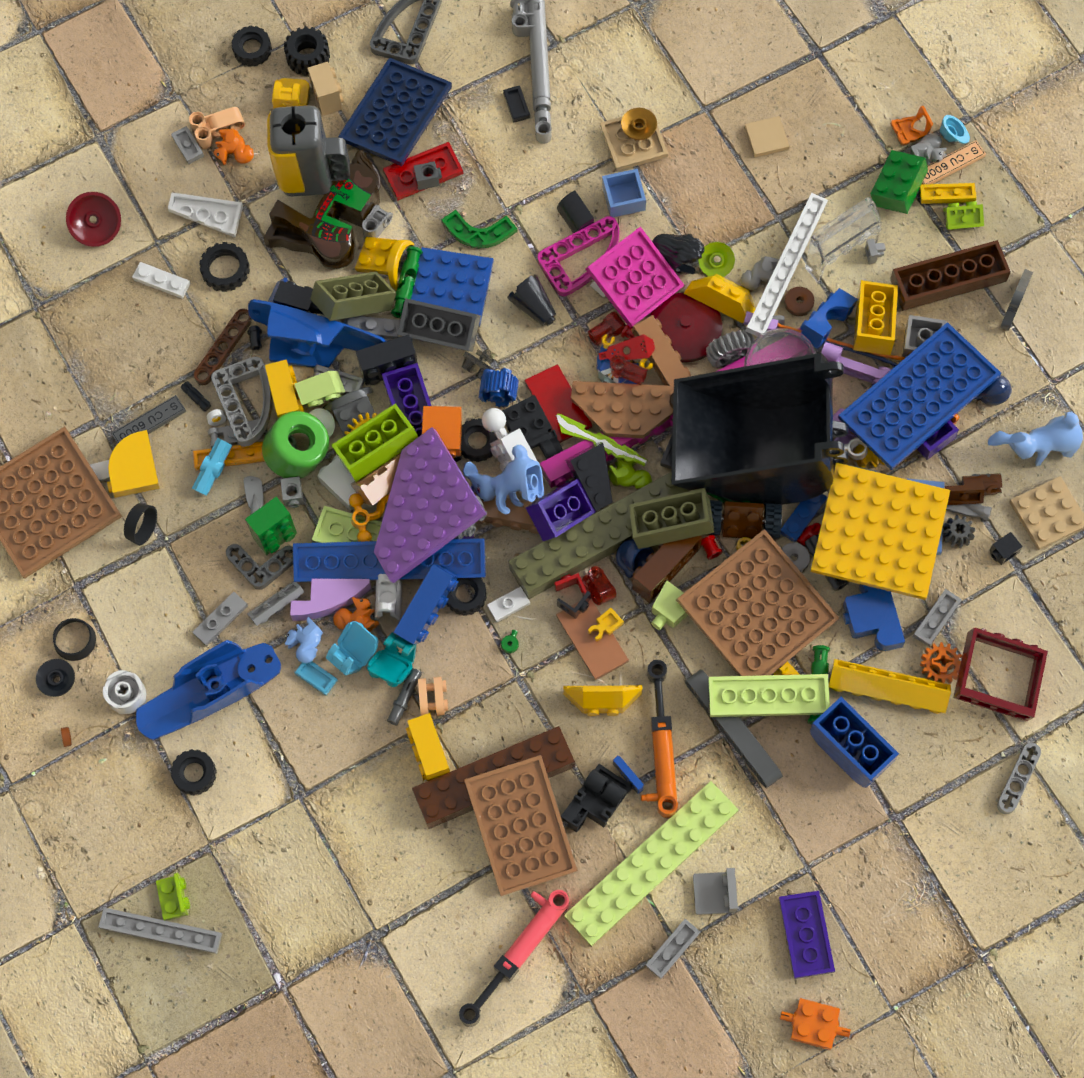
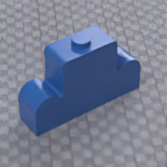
(873, 614)

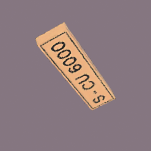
(954, 162)

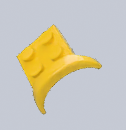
(382, 256)

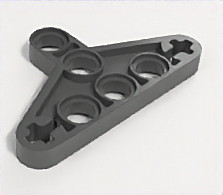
(1016, 299)

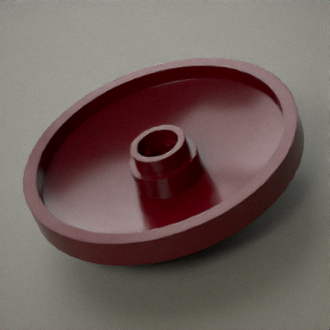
(688, 325)

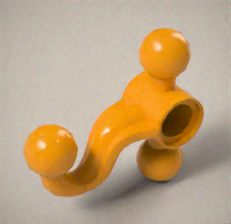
(356, 502)

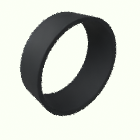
(147, 526)
(85, 651)

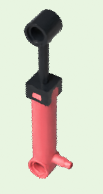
(520, 950)

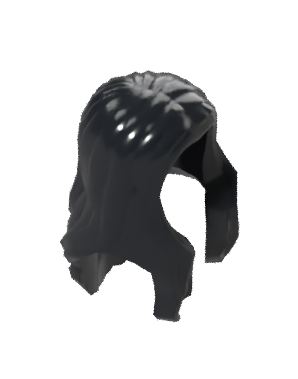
(679, 250)

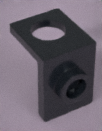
(580, 607)

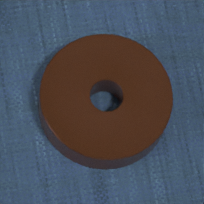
(796, 308)

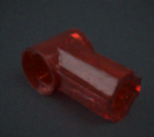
(611, 325)
(629, 370)

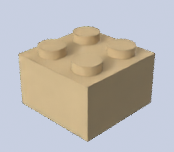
(326, 88)

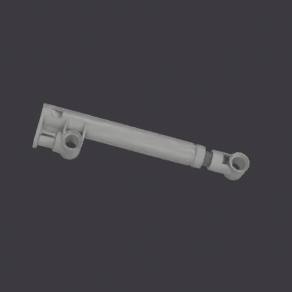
(532, 18)

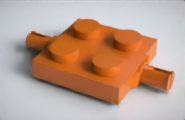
(815, 1024)

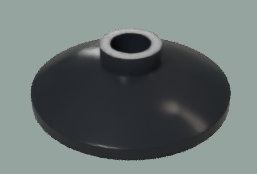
(49, 671)

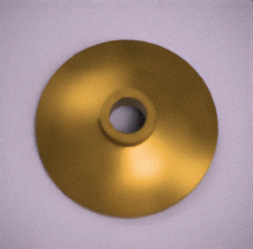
(639, 117)

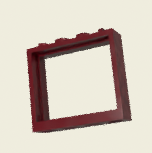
(993, 703)

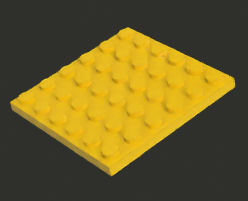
(880, 531)

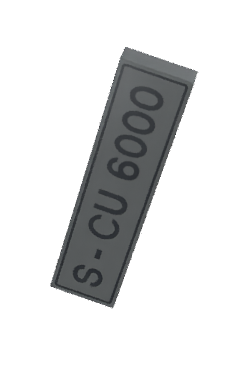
(152, 419)

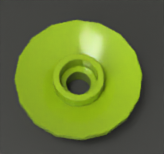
(722, 267)

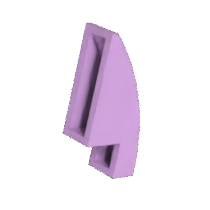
(328, 597)

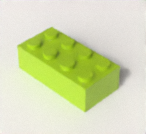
(375, 442)

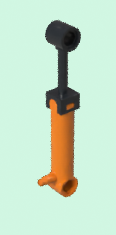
(662, 747)

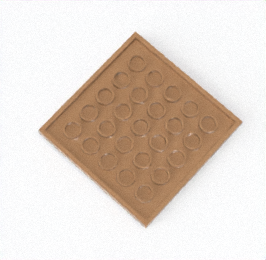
(50, 502)
(757, 608)

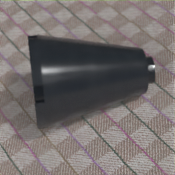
(533, 301)

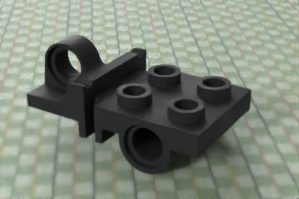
(534, 425)
(596, 799)

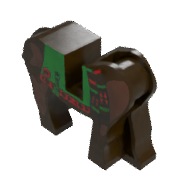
(324, 234)

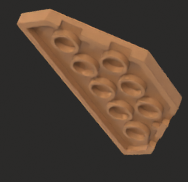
(622, 407)

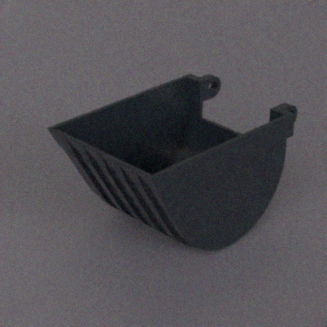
(758, 431)

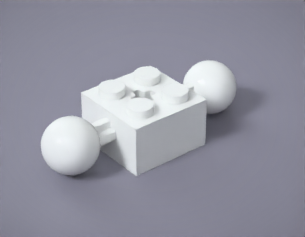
(494, 421)

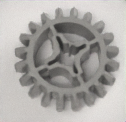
(729, 348)

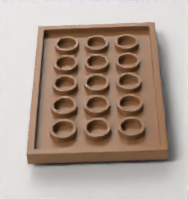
(520, 825)

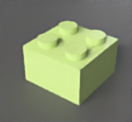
(319, 388)

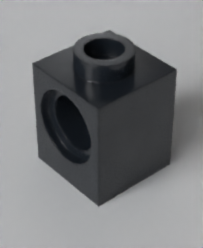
(1005, 548)

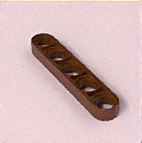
(224, 337)

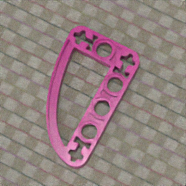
(572, 249)

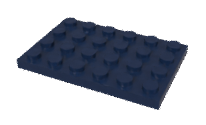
(395, 111)

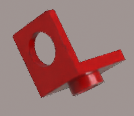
(568, 580)

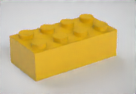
(875, 318)

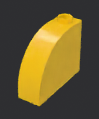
(132, 466)

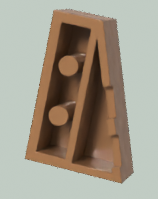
(378, 482)

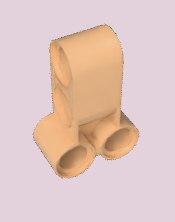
(211, 124)

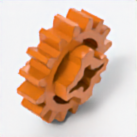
(933, 664)

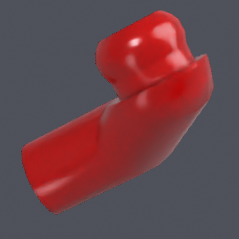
(810, 531)

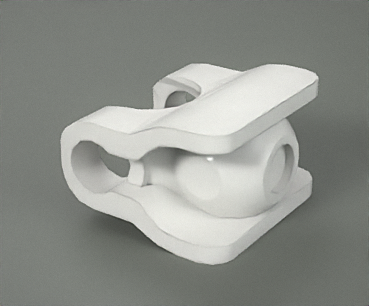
(388, 597)

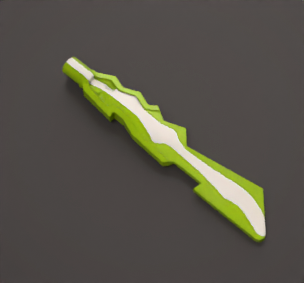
(576, 429)

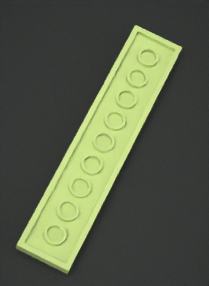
(651, 863)

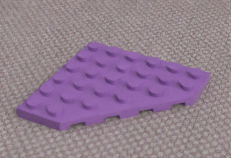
(425, 506)

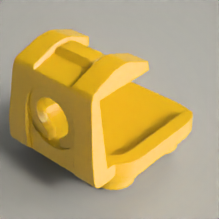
(290, 92)

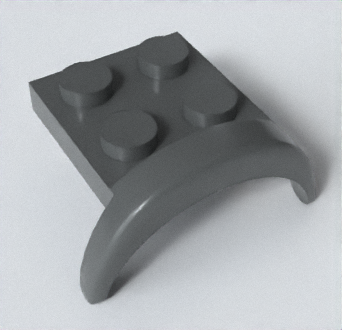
(350, 406)

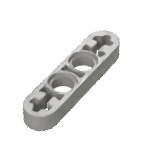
(1021, 779)

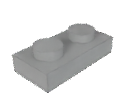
(187, 145)

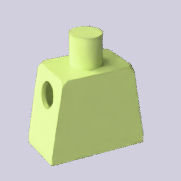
(667, 608)

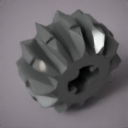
(957, 538)

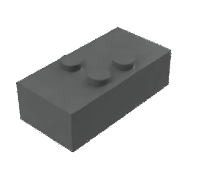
(439, 325)

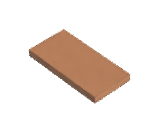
(598, 656)

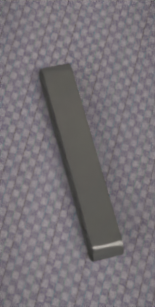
(737, 734)

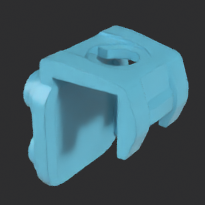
(354, 648)

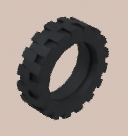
(223, 250)

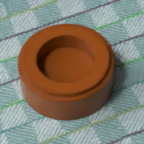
(66, 736)

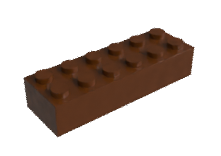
(950, 275)

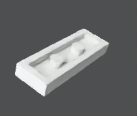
(161, 280)

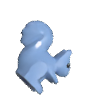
(308, 638)

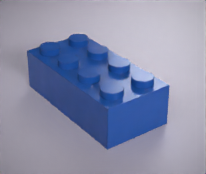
(426, 604)

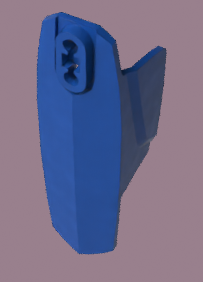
(307, 337)
(207, 686)

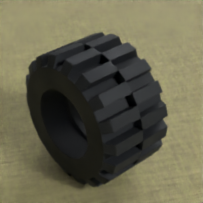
(305, 39)

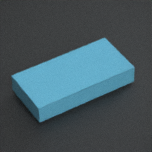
(316, 677)

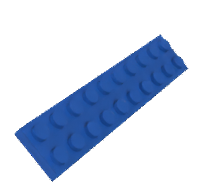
(359, 561)

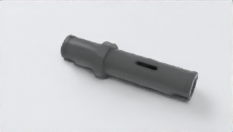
(400, 704)

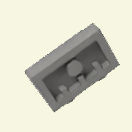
(715, 892)

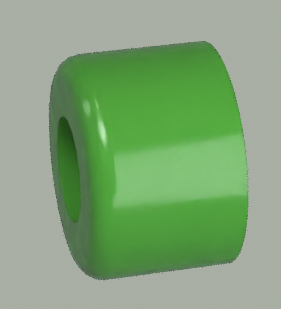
(284, 458)

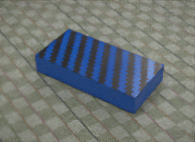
(628, 774)

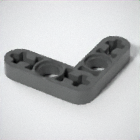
(262, 571)

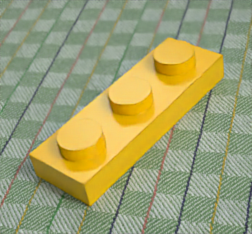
(947, 193)

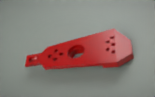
(635, 347)

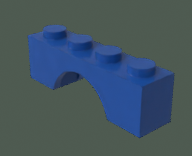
(837, 307)

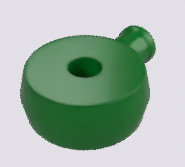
(510, 639)

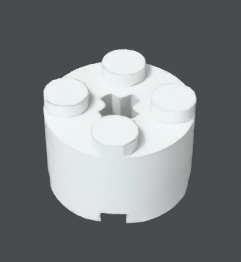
(115, 697)

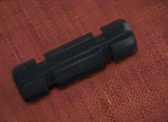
(196, 396)

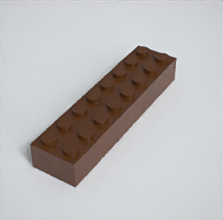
(448, 796)

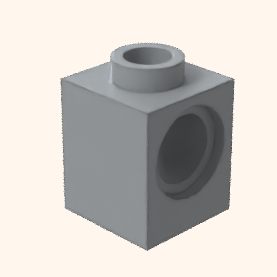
(289, 485)

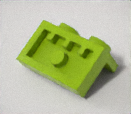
(964, 216)
(172, 897)

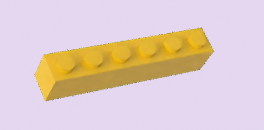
(889, 686)

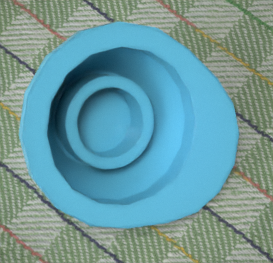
(954, 130)

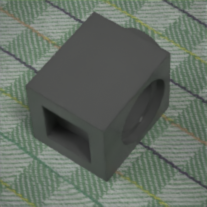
(427, 182)

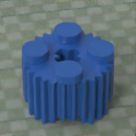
(498, 387)

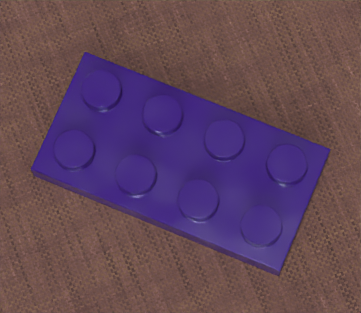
(806, 934)

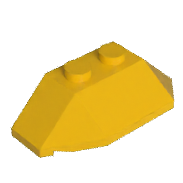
(722, 296)
(602, 699)

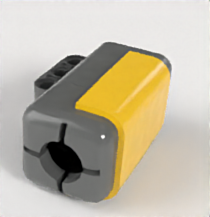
(302, 154)

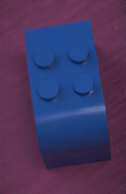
(853, 743)

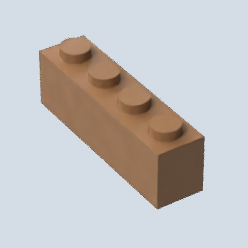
(664, 358)
(516, 519)

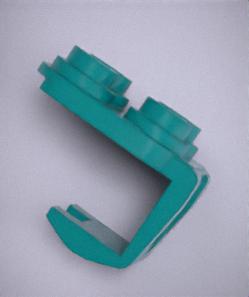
(390, 663)

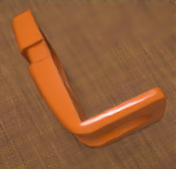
(905, 130)

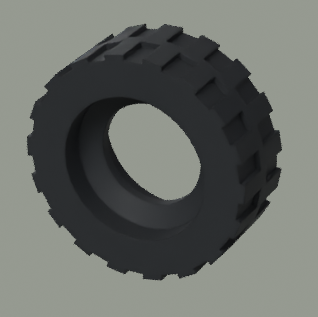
(250, 33)
(471, 453)
(473, 605)
(183, 761)

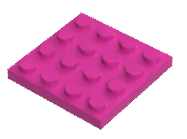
(635, 277)

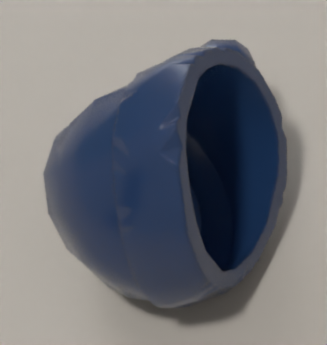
(997, 392)
(630, 557)

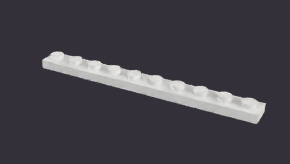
(786, 265)

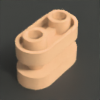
(440, 703)

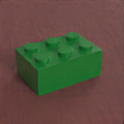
(899, 181)
(271, 526)

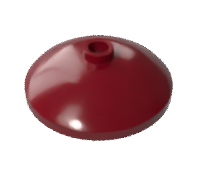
(95, 205)

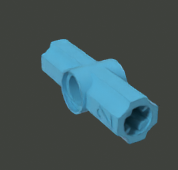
(212, 466)

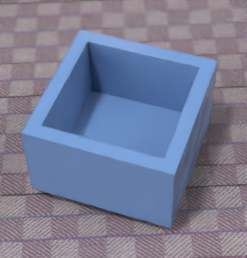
(624, 193)

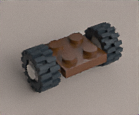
(746, 519)

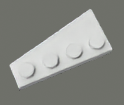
(210, 212)

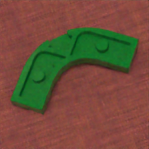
(477, 237)

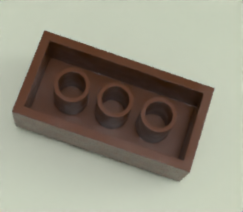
(664, 566)

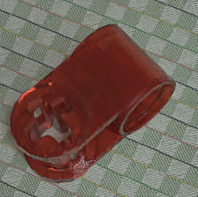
(600, 587)

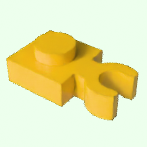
(607, 622)

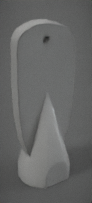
(254, 493)
(972, 510)

